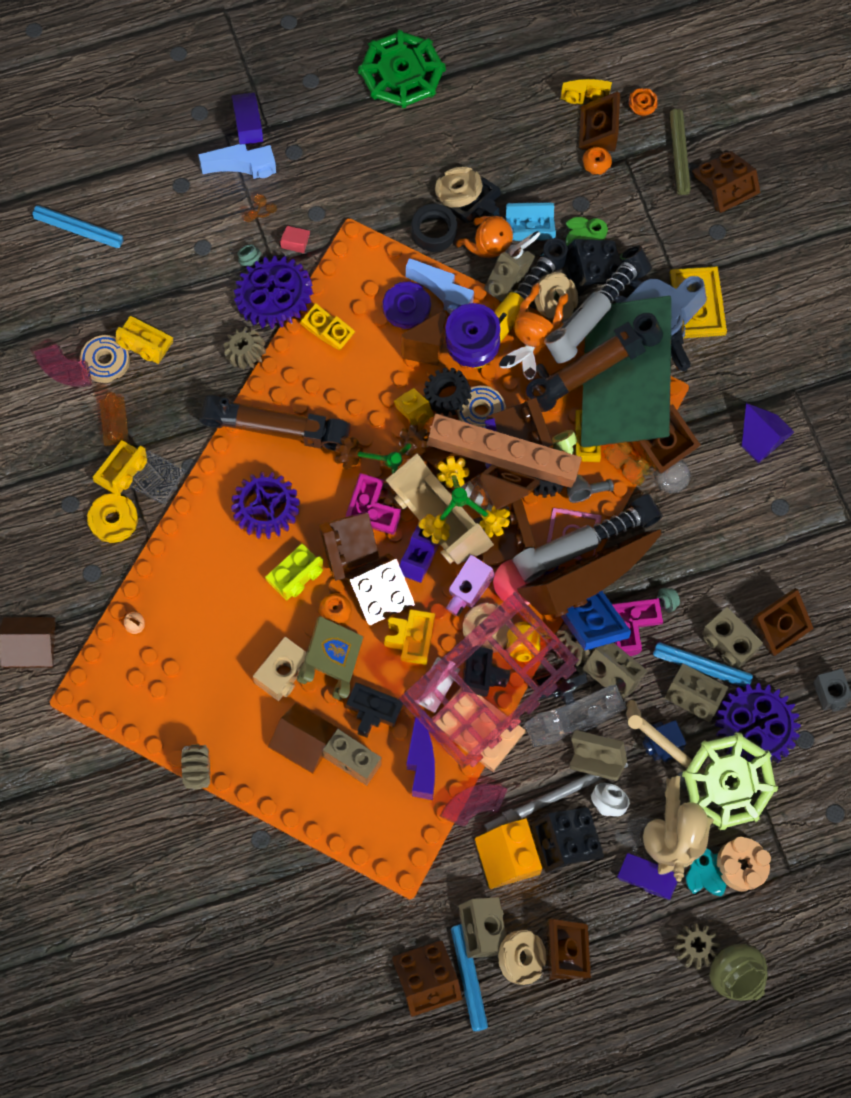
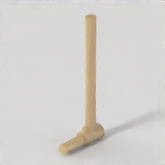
(636, 721)

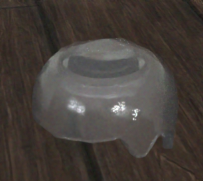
(673, 479)

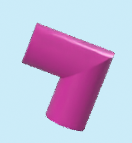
(365, 499)
(637, 615)

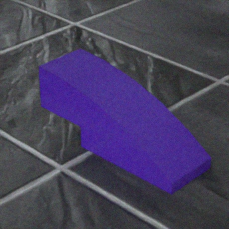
(247, 118)
(418, 556)
(422, 761)

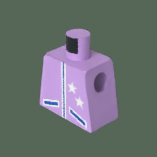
(473, 575)

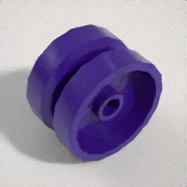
(472, 335)

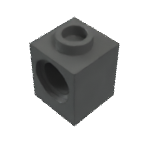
(838, 681)

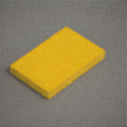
(710, 318)

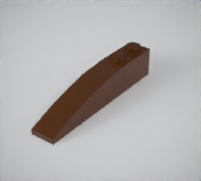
(589, 576)

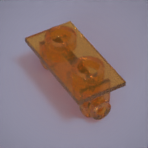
(113, 419)

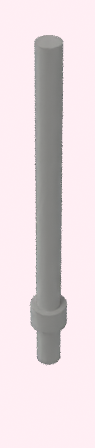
(514, 815)

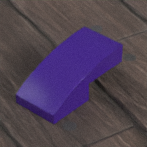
(646, 876)

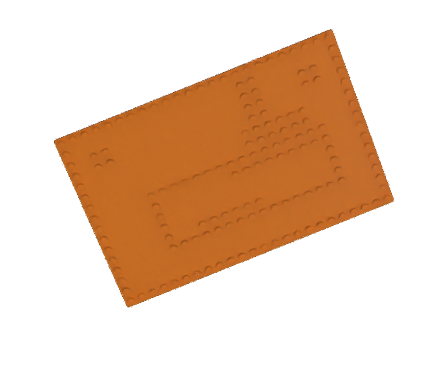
(219, 619)

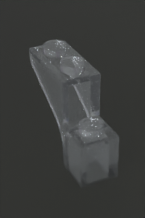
(580, 715)

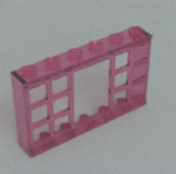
(463, 651)

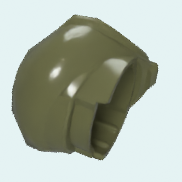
(739, 972)

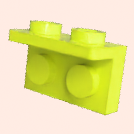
(295, 572)

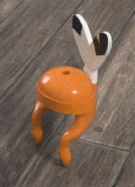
(494, 238)
(532, 331)

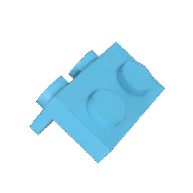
(529, 218)

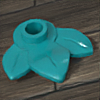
(706, 876)

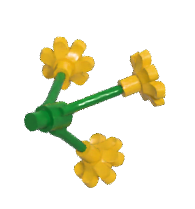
(453, 474)

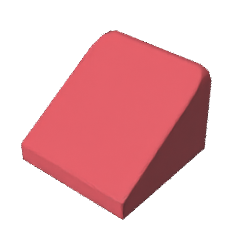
(295, 239)

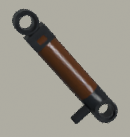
(624, 344)
(311, 430)

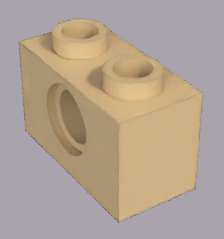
(269, 680)

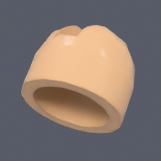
(130, 626)

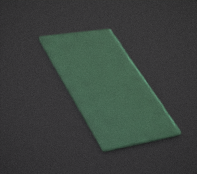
(632, 395)

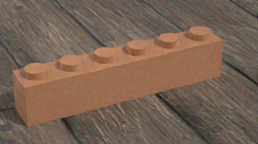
(504, 451)

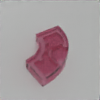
(62, 369)
(472, 801)

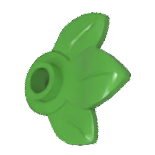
(582, 229)

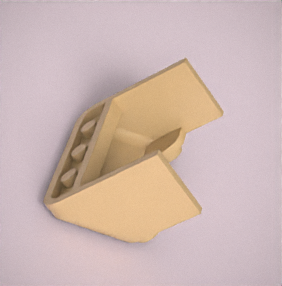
(426, 495)

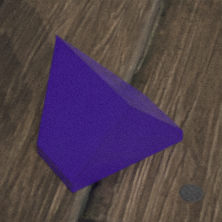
(763, 432)

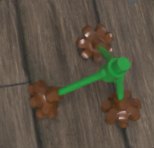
(412, 442)

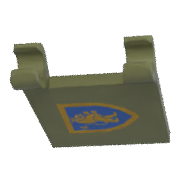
(332, 652)

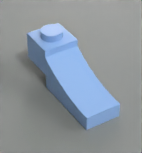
(236, 158)
(440, 283)

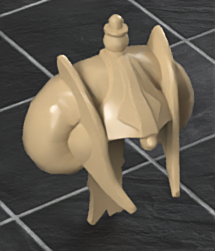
(681, 836)

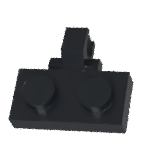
(482, 206)
(482, 674)
(565, 687)
(373, 708)

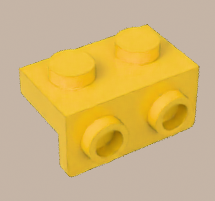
(143, 340)
(120, 467)

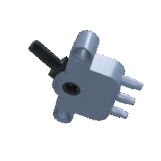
(685, 304)

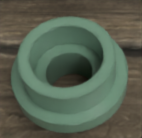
(248, 255)
(668, 599)

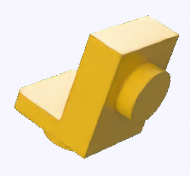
(414, 408)

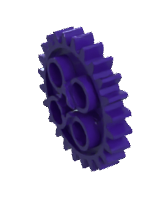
(273, 292)
(745, 705)

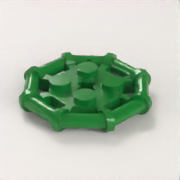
(401, 80)

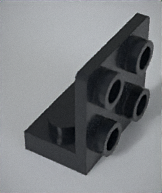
(591, 262)
(566, 838)

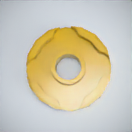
(115, 531)

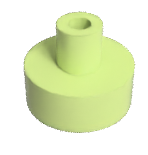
(565, 441)

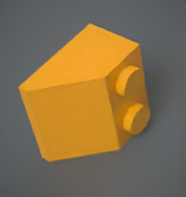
(508, 854)

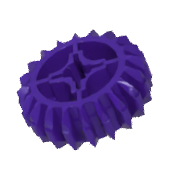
(273, 500)

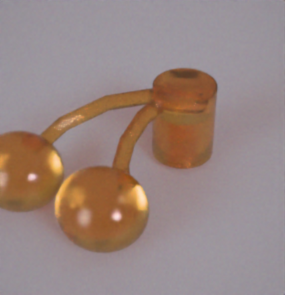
(261, 201)

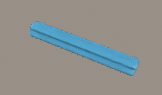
(77, 226)
(702, 664)
(469, 981)

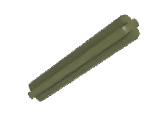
(680, 152)

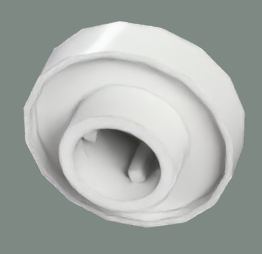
(610, 799)

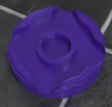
(406, 305)

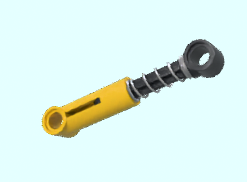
(510, 306)

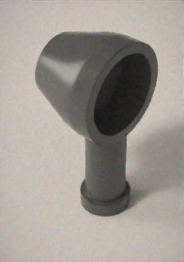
(583, 490)

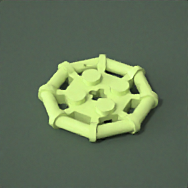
(738, 768)

